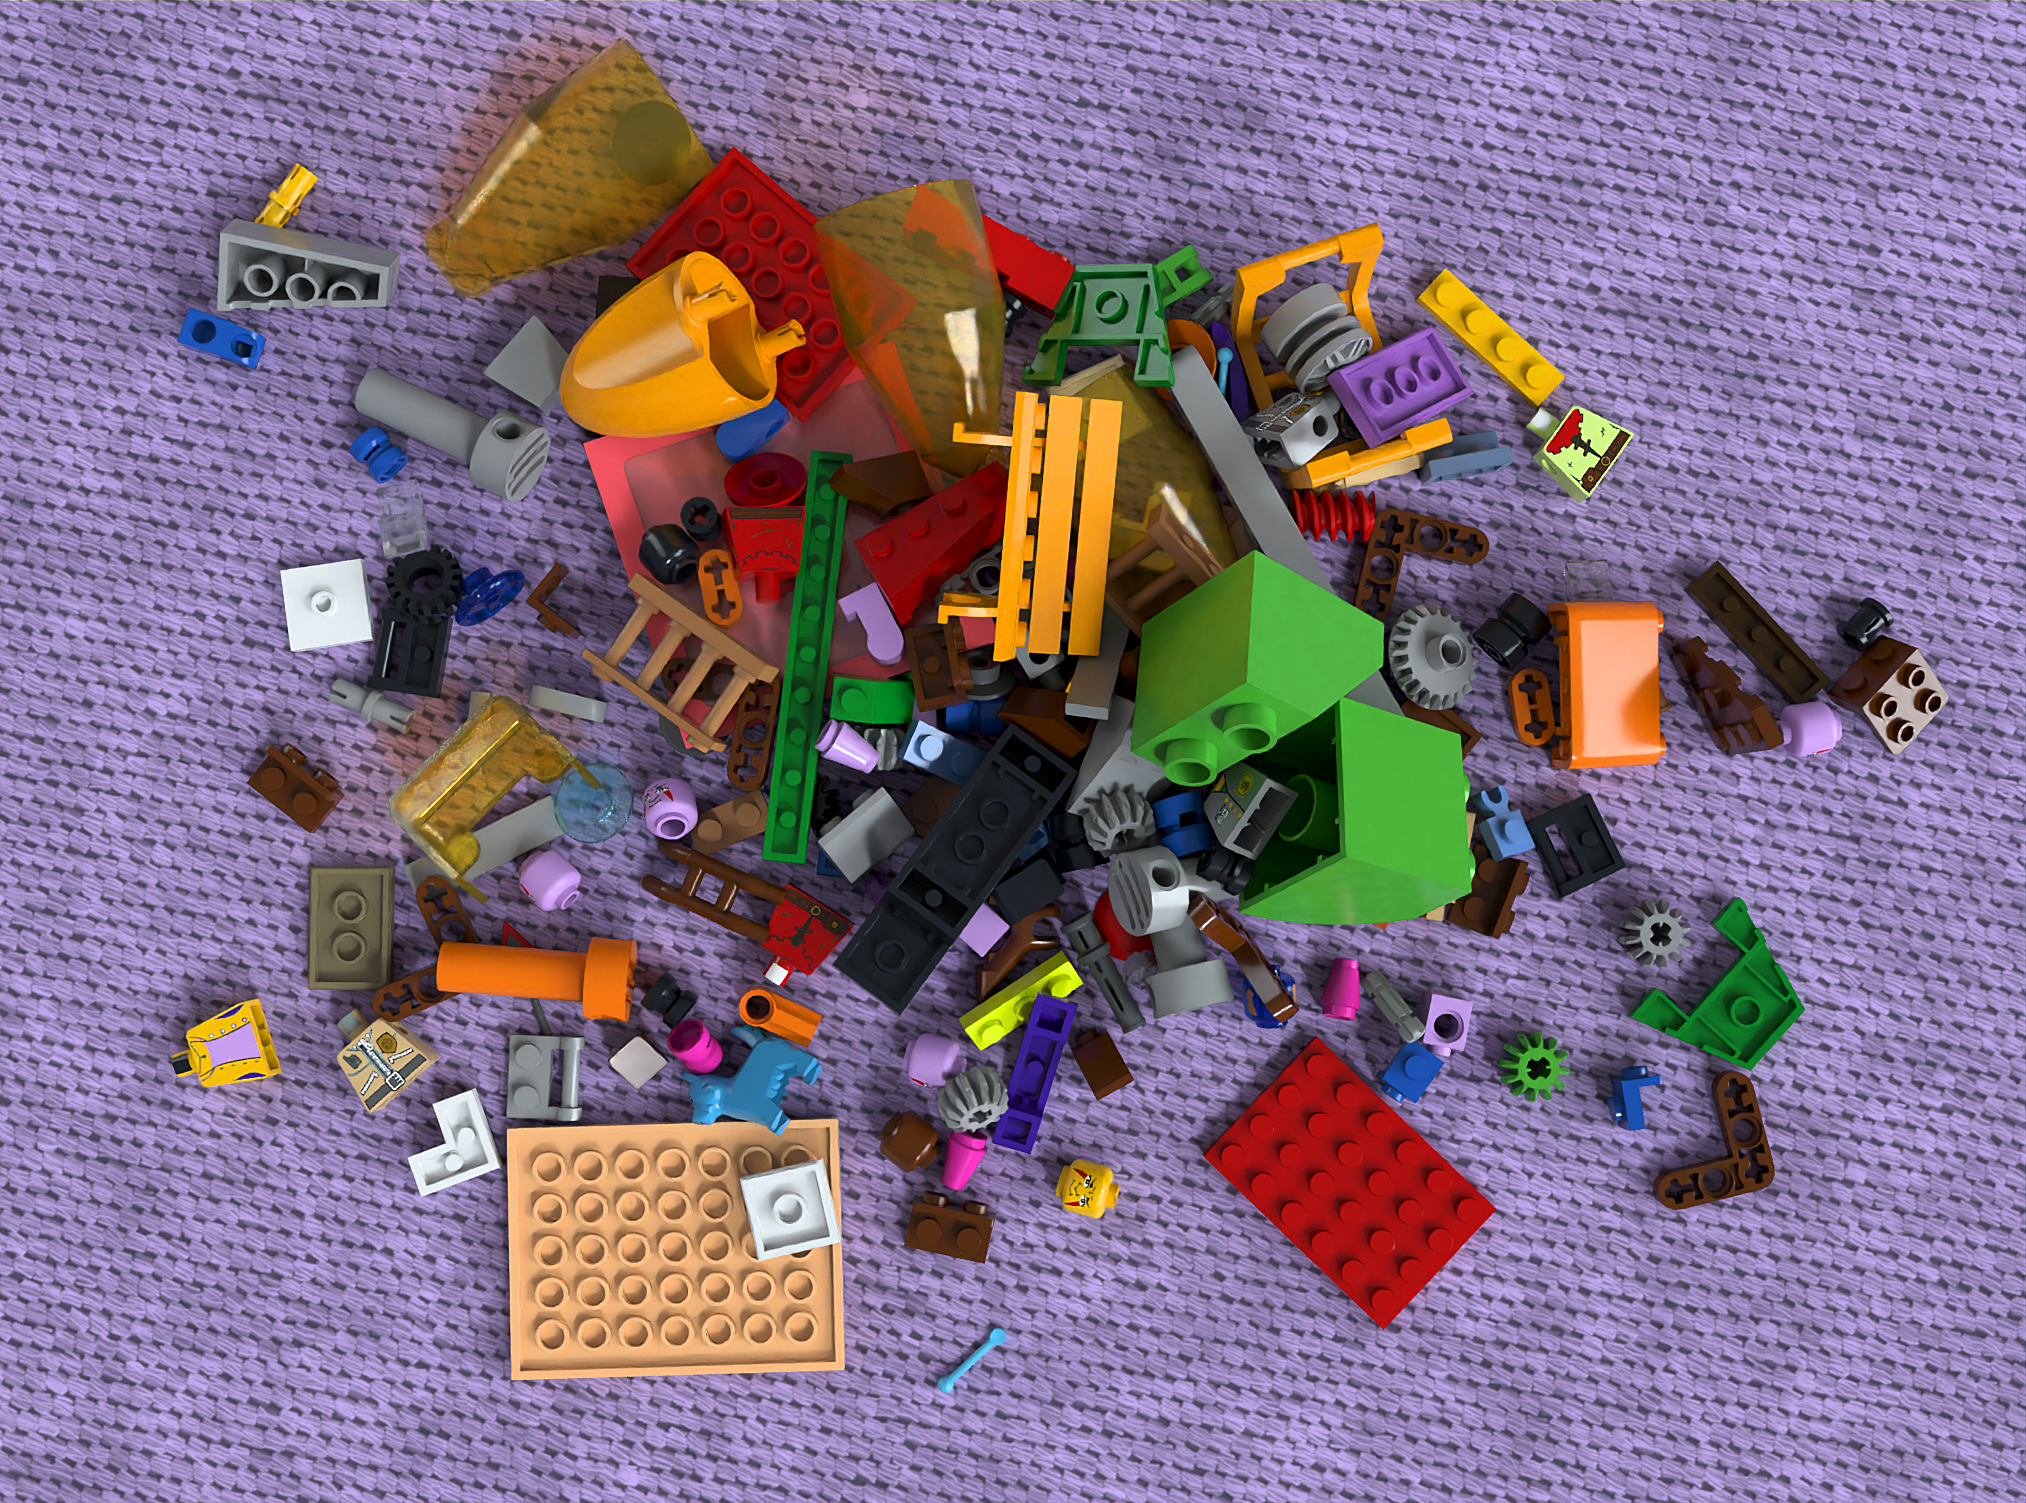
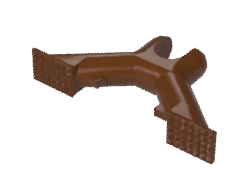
(1013, 950)

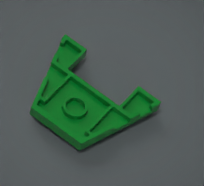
(1108, 309)
(1744, 1006)

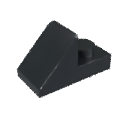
(1029, 887)

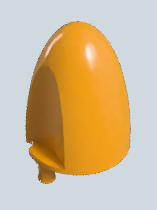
(675, 355)

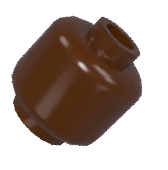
(908, 1141)

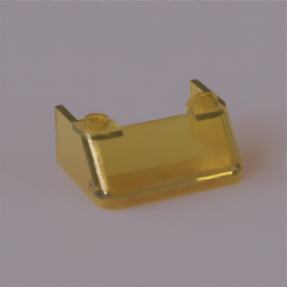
(470, 777)

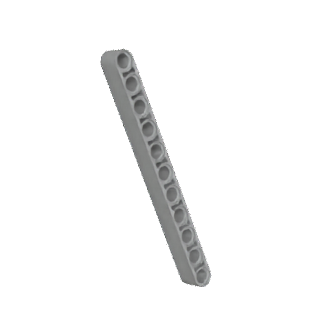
(1252, 489)

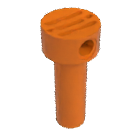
(597, 978)

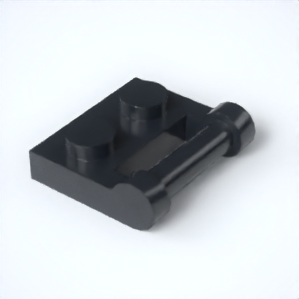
(421, 657)
(1585, 839)

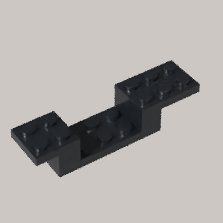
(956, 868)

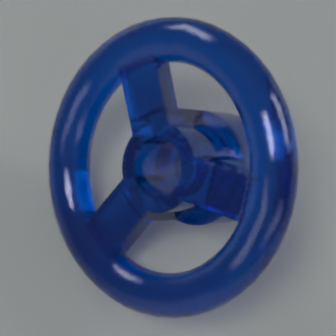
(489, 593)

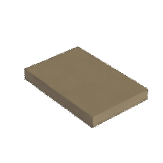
(351, 927)

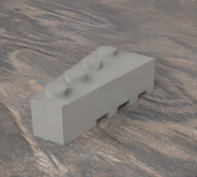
(300, 270)

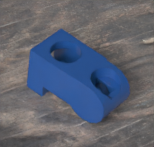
(221, 339)
(748, 433)

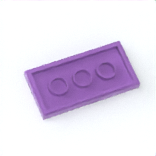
(1400, 386)

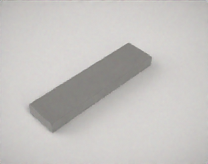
(1098, 676)
(499, 844)

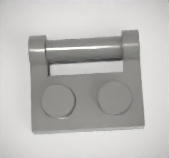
(532, 1073)

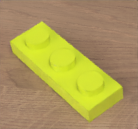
(1014, 1004)

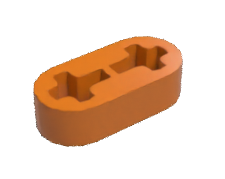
(711, 590)
(1521, 709)

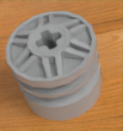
(1315, 337)

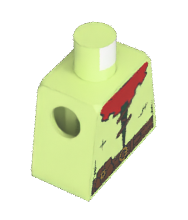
(1577, 448)

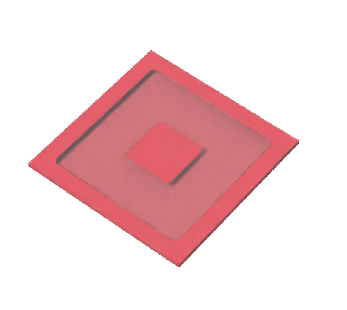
(653, 477)

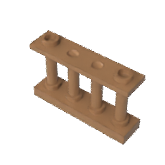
(1190, 561)
(715, 646)

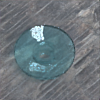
(576, 803)

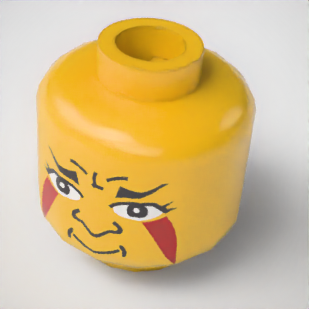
(1087, 1188)

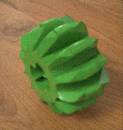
(1536, 1050)

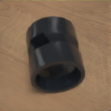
(1517, 626)
(1074, 848)

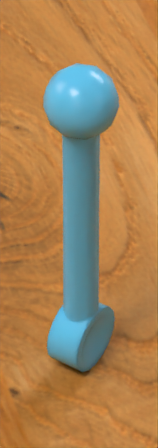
(1224, 356)
(997, 1337)

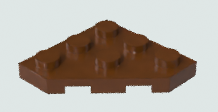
(1738, 720)

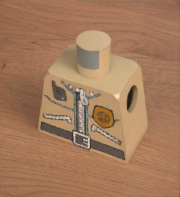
(381, 1058)

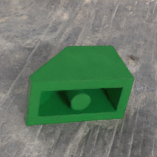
(871, 699)

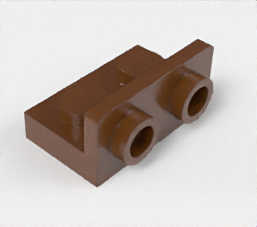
(295, 787)
(1492, 895)
(950, 1227)

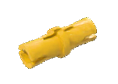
(287, 197)

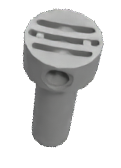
(502, 452)
(1154, 889)
(1185, 975)

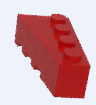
(1028, 270)
(935, 540)

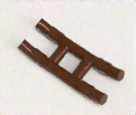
(733, 881)

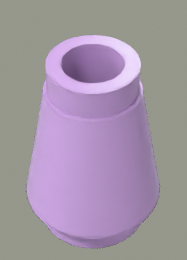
(846, 746)

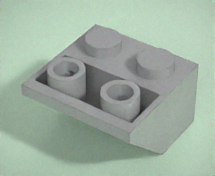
(865, 835)

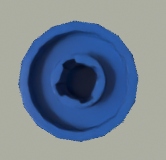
(975, 714)
(1188, 839)

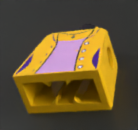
(230, 1048)

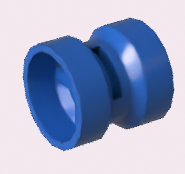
(378, 454)

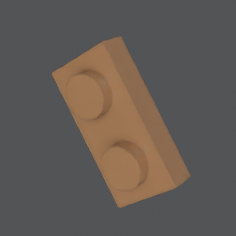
(730, 823)

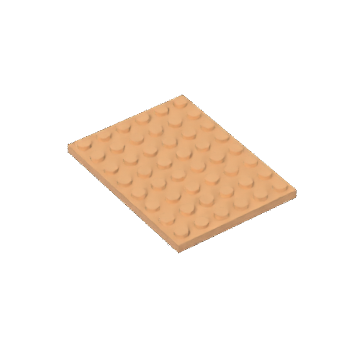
(645, 1258)

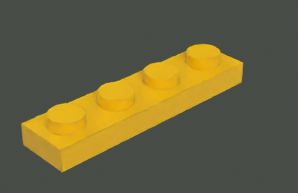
(1490, 338)

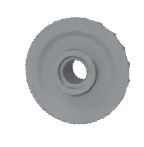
(1431, 657)

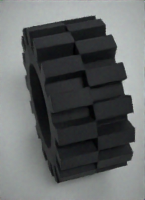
(431, 603)

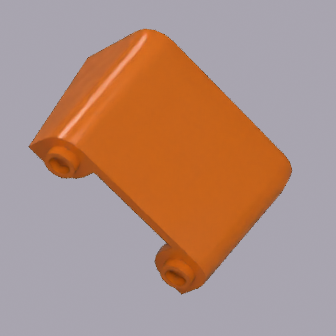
(1608, 684)

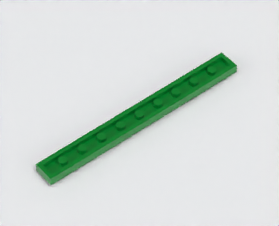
(806, 664)

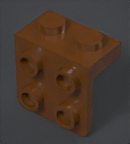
(937, 667)
(1892, 692)

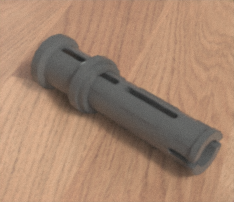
(1095, 954)

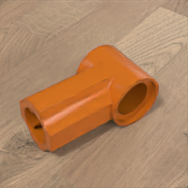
(784, 1017)

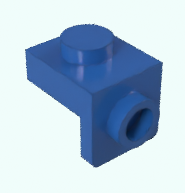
(1409, 1072)
(1626, 1102)

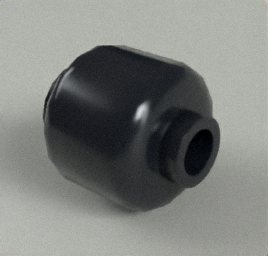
(669, 554)

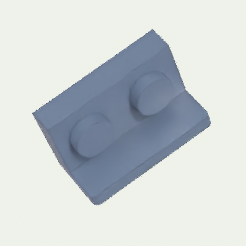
(1465, 457)

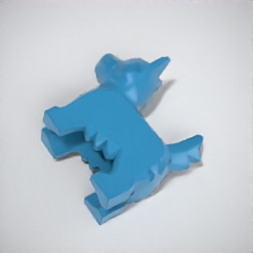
(757, 1085)

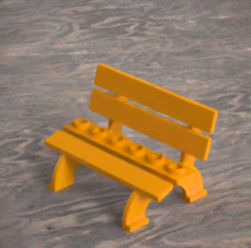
(1054, 527)

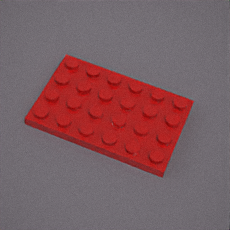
(774, 255)
(1349, 1182)

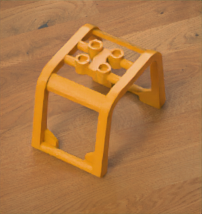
(1361, 249)

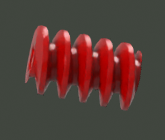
(1335, 515)

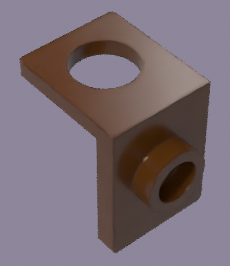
(547, 616)

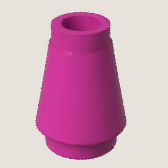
(1341, 992)
(962, 1158)

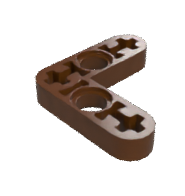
(1408, 541)
(747, 698)
(1235, 938)
(397, 986)
(1732, 1165)

